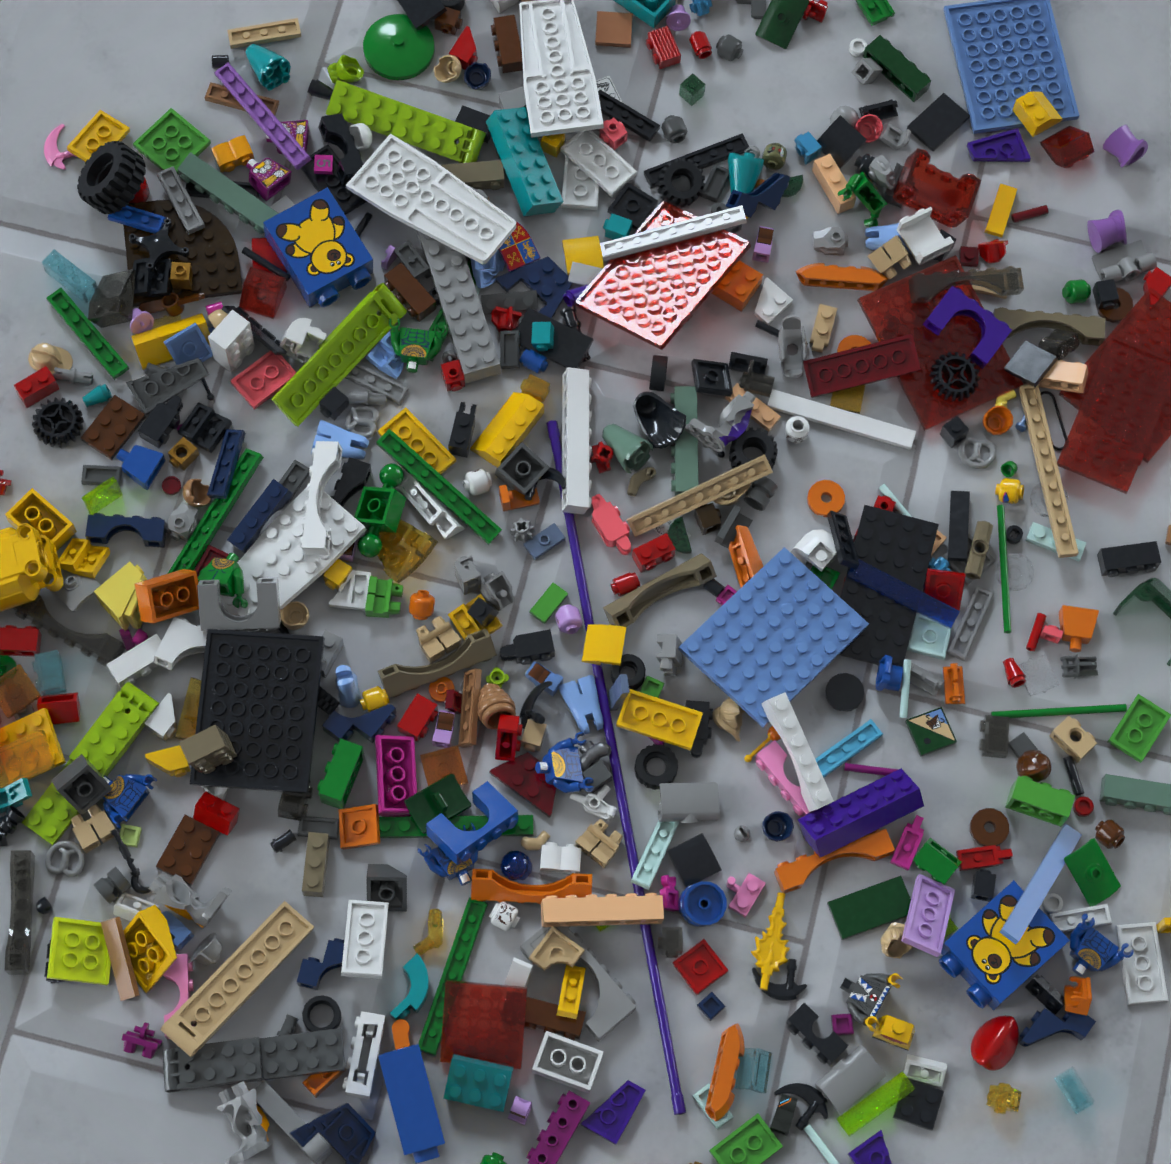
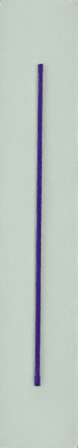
(677, 1096)

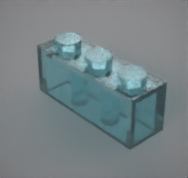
(69, 276)

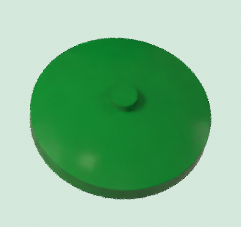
(397, 49)

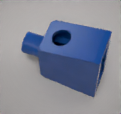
(141, 464)

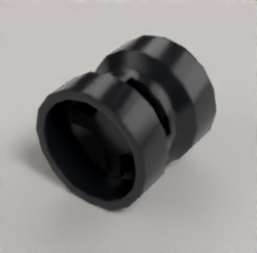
(11, 819)

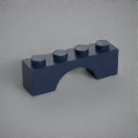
(269, 502)
(103, 528)

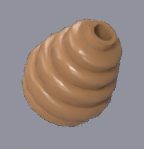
(492, 703)

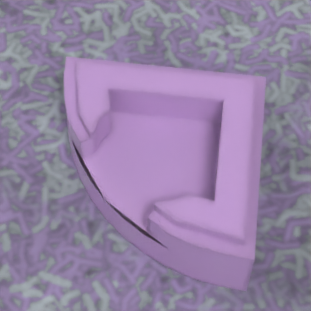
(391, 256)

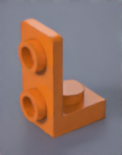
(514, 500)

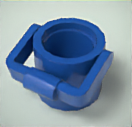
(888, 675)

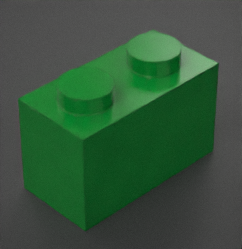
(936, 861)

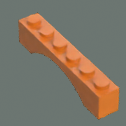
(871, 847)
(494, 887)

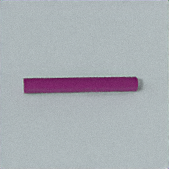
(868, 769)

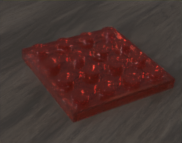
(484, 1022)

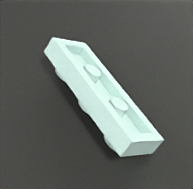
(1044, 538)

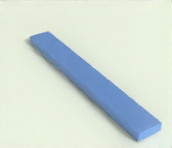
(1040, 884)

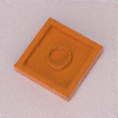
(359, 826)

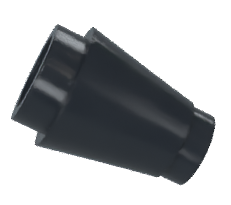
(320, 90)

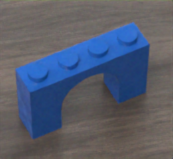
(462, 844)

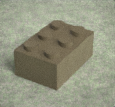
(208, 749)

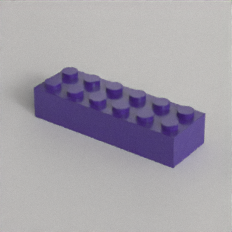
(861, 812)

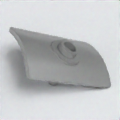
(75, 589)

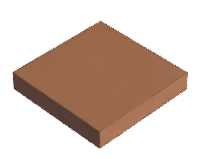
(613, 29)

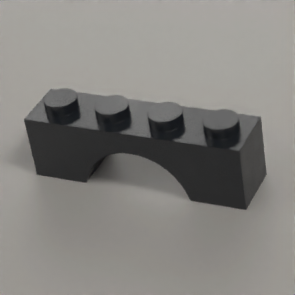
(336, 131)

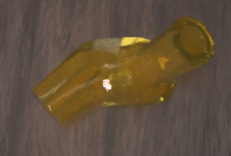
(435, 933)

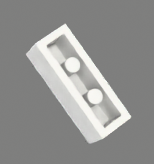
(135, 662)

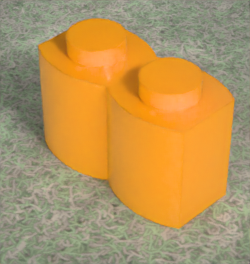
(232, 153)

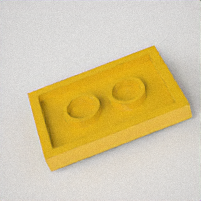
(96, 133)

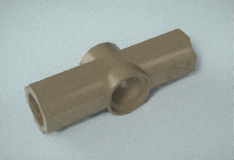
(980, 539)

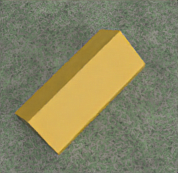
(150, 343)

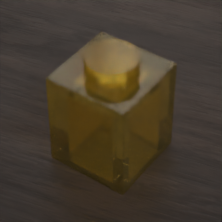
(535, 387)

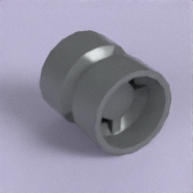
(759, 494)
(112, 885)

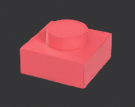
(1051, 633)

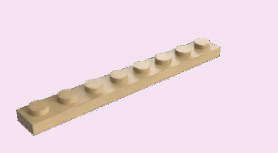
(699, 495)

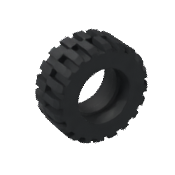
(111, 177)

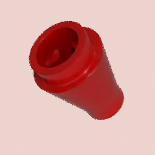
(1014, 674)

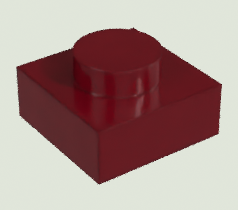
(969, 256)
(453, 701)

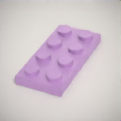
(928, 915)

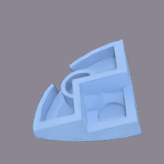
(485, 273)
(385, 358)

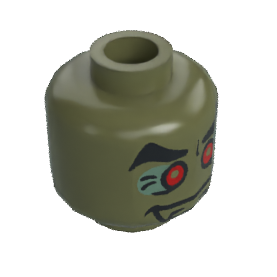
(774, 156)

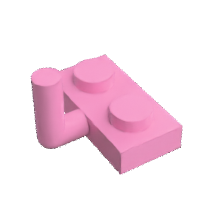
(745, 894)

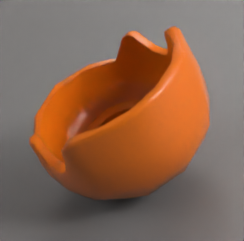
(998, 420)

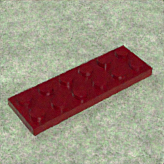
(861, 365)

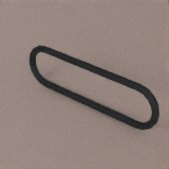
(1059, 416)

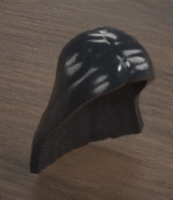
(658, 419)

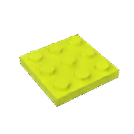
(78, 952)

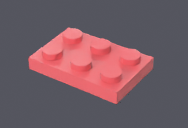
(263, 378)

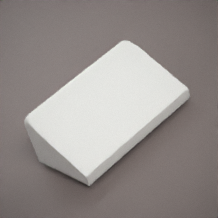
(128, 906)
(925, 1070)

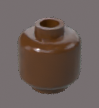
(1109, 834)

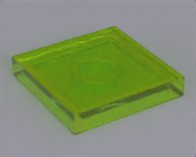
(102, 496)

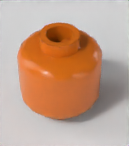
(421, 605)

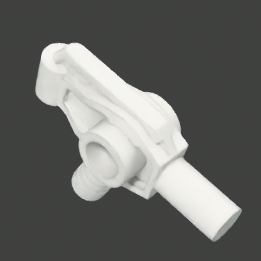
(594, 803)

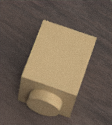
(533, 736)

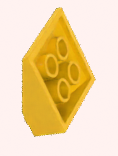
(149, 946)

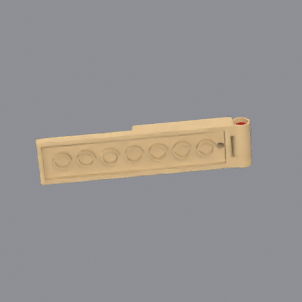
(236, 979)

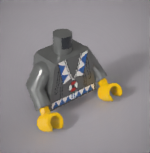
(868, 996)

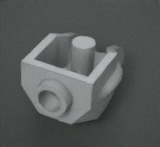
(882, 172)
(830, 241)
(182, 522)
(497, 590)

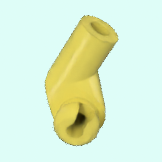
(1002, 400)

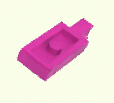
(908, 844)

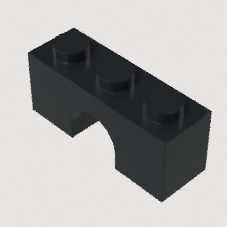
(827, 1048)

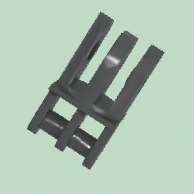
(1081, 666)

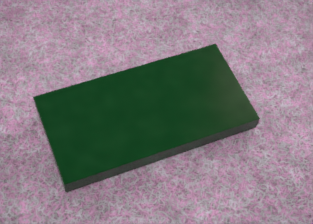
(870, 907)

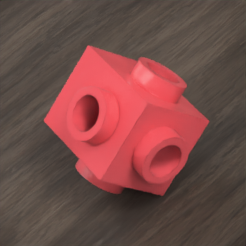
(613, 133)

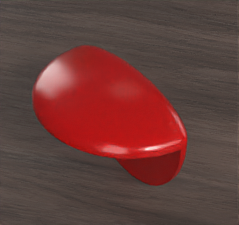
(995, 1042)

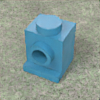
(807, 147)

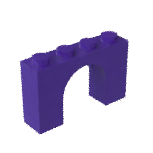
(992, 330)

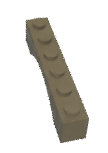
(1089, 329)
(688, 574)
(474, 649)

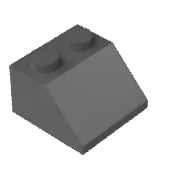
(521, 469)
(81, 784)

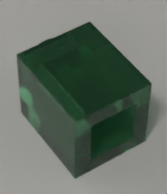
(692, 89)

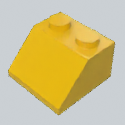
(1036, 112)

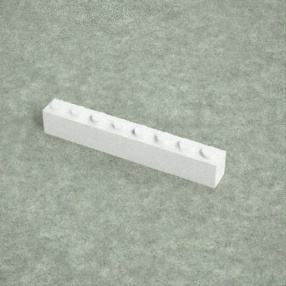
(576, 440)

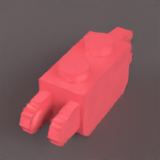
(609, 524)

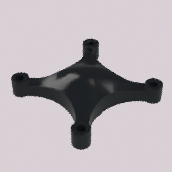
(159, 245)

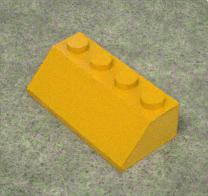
(508, 428)

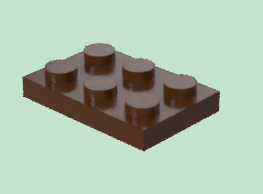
(113, 427)
(188, 849)

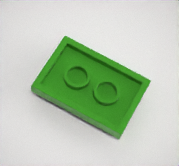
(1139, 728)
(748, 1144)

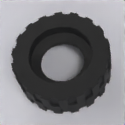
(656, 751)

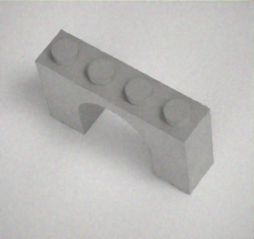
(215, 616)

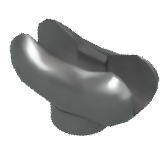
(592, 753)

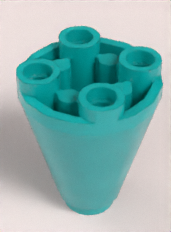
(268, 66)
(744, 171)

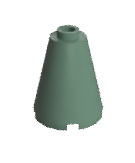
(627, 447)

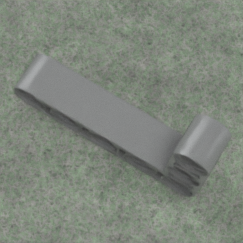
(284, 1116)

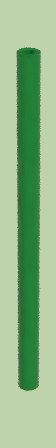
(1004, 569)
(1061, 711)

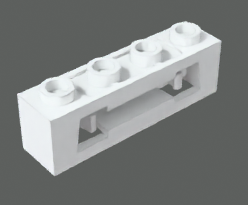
(370, 1021)

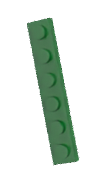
(87, 333)

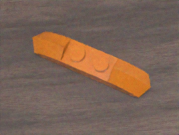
(841, 277)
(727, 1062)

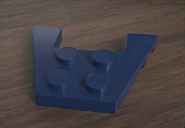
(543, 277)
(342, 1130)

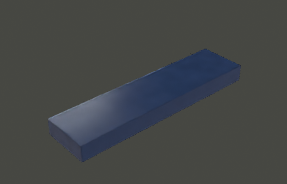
(226, 464)

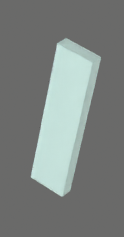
(654, 854)

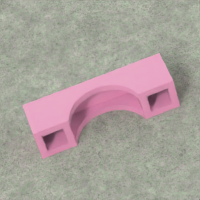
(772, 761)
(180, 974)

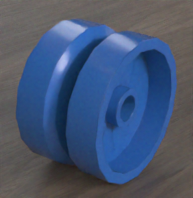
(690, 904)

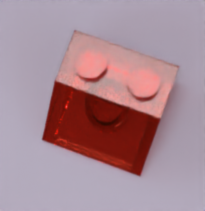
(1068, 146)
(262, 292)

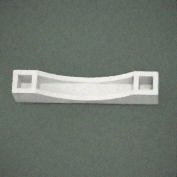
(326, 462)
(811, 781)

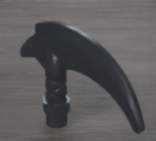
(551, 474)
(526, 710)
(782, 991)
(811, 1096)

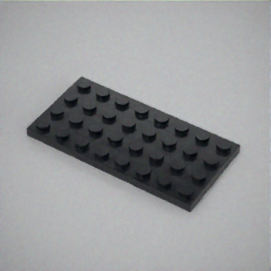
(903, 550)

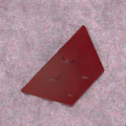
(526, 782)

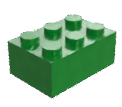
(341, 774)

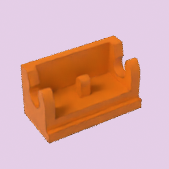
(1079, 997)
(319, 1082)

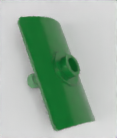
(1092, 873)

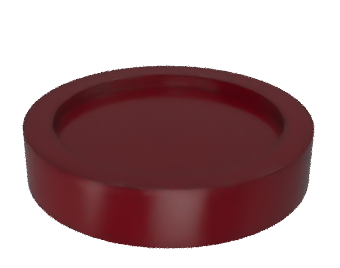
(171, 485)

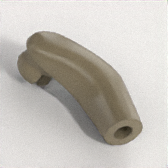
(638, 478)

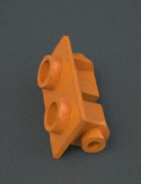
(953, 684)

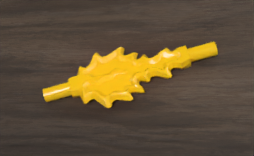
(771, 949)

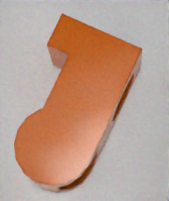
(400, 1033)

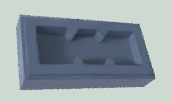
(544, 541)

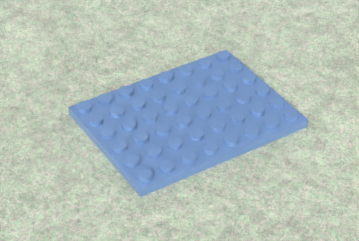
(1004, 54)
(773, 635)

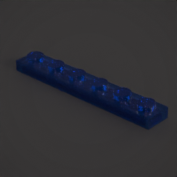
(904, 594)

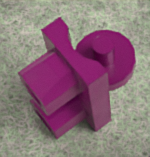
(133, 1039)

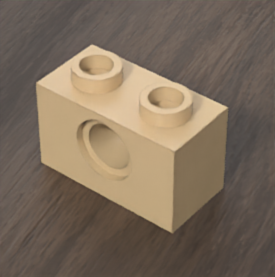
(1079, 749)

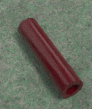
(1031, 213)

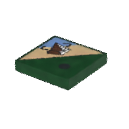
(931, 731)

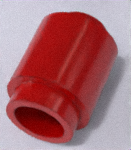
(700, 44)
(625, 584)

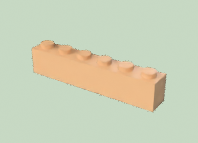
(602, 910)

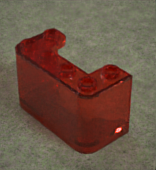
(927, 186)

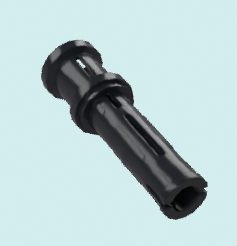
(572, 321)

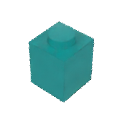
(617, 227)
(542, 335)

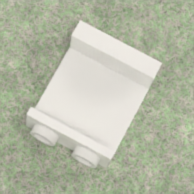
(923, 236)

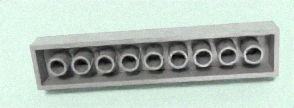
(461, 310)

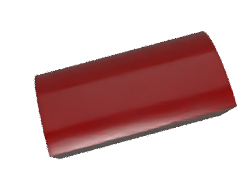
(61, 707)

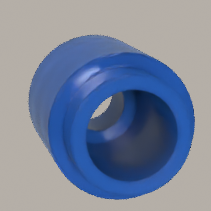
(534, 361)

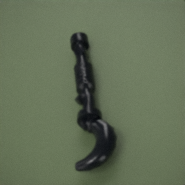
(135, 872)

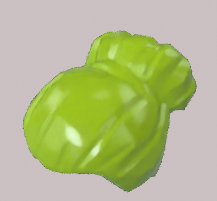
(346, 70)

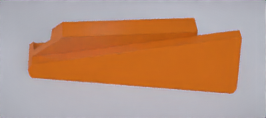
(744, 555)

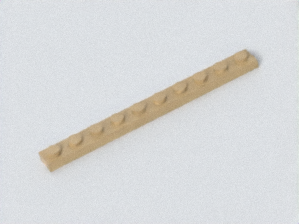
(1048, 471)

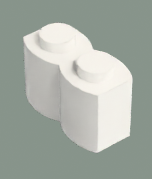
(560, 859)

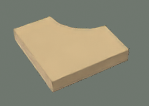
(556, 949)

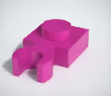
(670, 895)

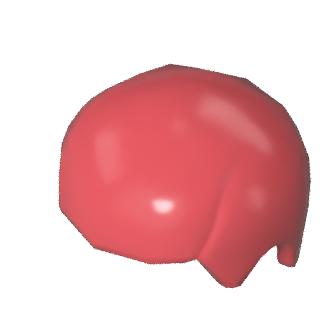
(869, 127)

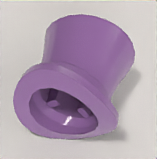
(1125, 146)
(1107, 231)

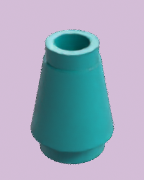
(97, 395)

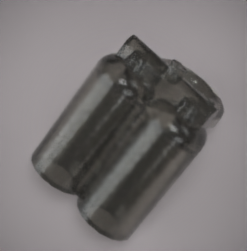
(756, 382)

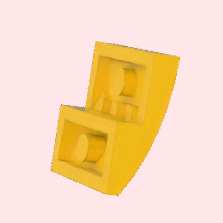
(584, 251)
(83, 558)
(467, 624)
(604, 644)

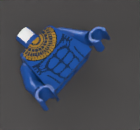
(563, 766)
(126, 796)
(444, 867)
(1093, 949)

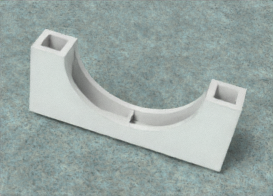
(179, 642)

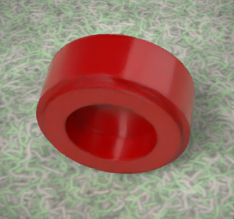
(1083, 806)

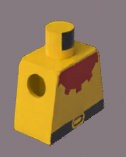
(894, 1032)

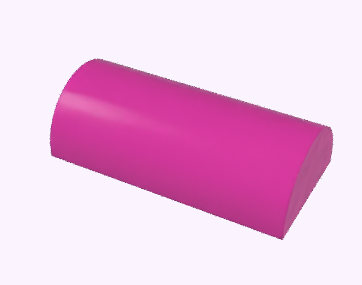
(395, 774)

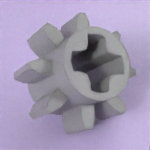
(522, 530)

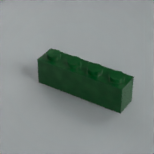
(897, 68)

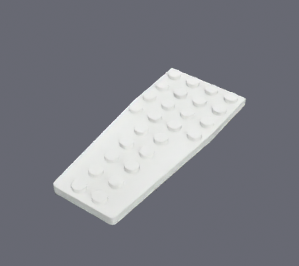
(557, 70)
(431, 200)
(280, 555)

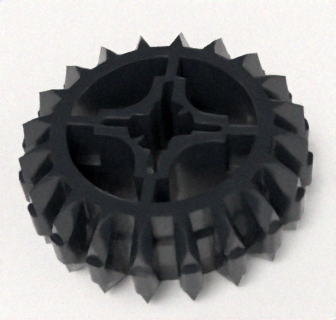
(948, 371)
(59, 407)

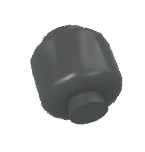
(729, 47)
(674, 129)

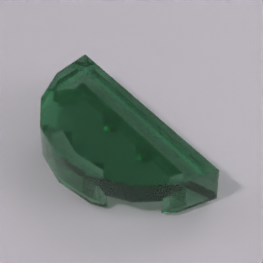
(794, 186)
(679, 537)

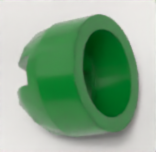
(1006, 466)

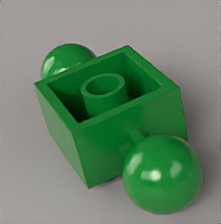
(380, 509)

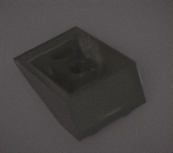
(113, 299)

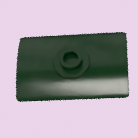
(781, 21)
(441, 797)

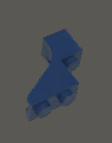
(766, 194)
(367, 725)
(312, 970)
(1047, 1024)

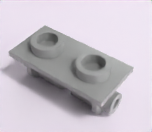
(925, 680)

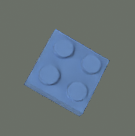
(188, 345)

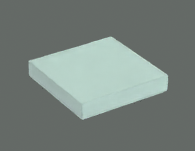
(929, 637)

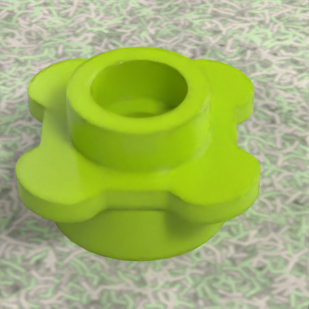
(497, 673)

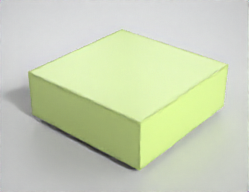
(130, 835)

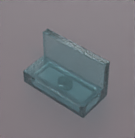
(753, 1070)

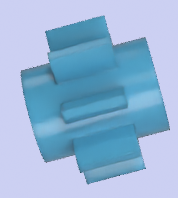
(700, 7)
(939, 564)

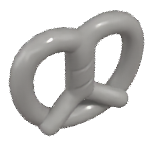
(362, 421)
(976, 453)
(65, 858)

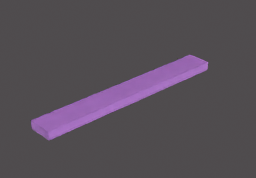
(262, 116)

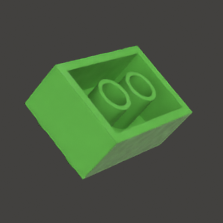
(1040, 800)

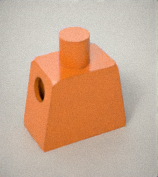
(1077, 625)

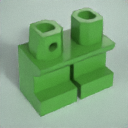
(380, 596)

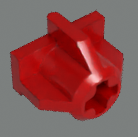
(993, 251)
(505, 319)
(602, 457)

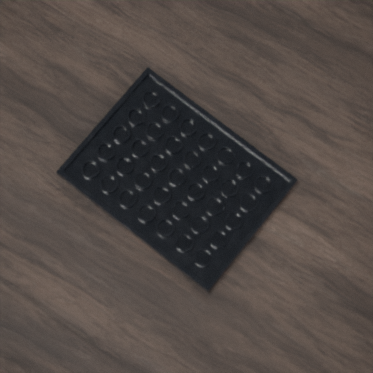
(266, 701)

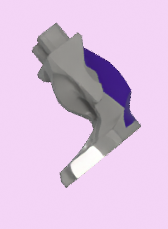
(732, 424)

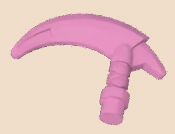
(51, 151)

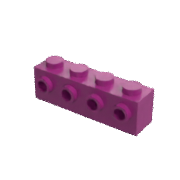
(560, 1130)

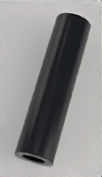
(1073, 775)

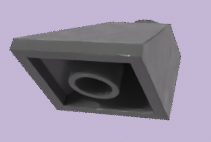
(387, 885)

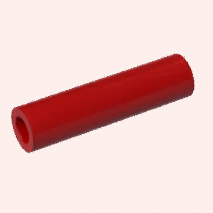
(1036, 632)

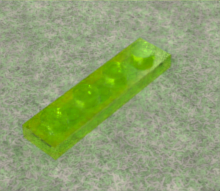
(875, 1104)

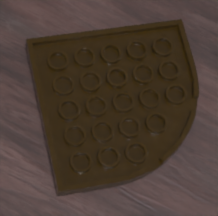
(211, 252)

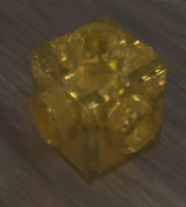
(1003, 1098)

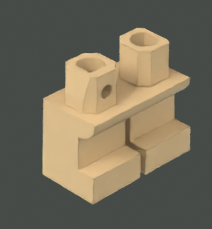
(897, 252)
(439, 640)
(85, 833)
(594, 837)

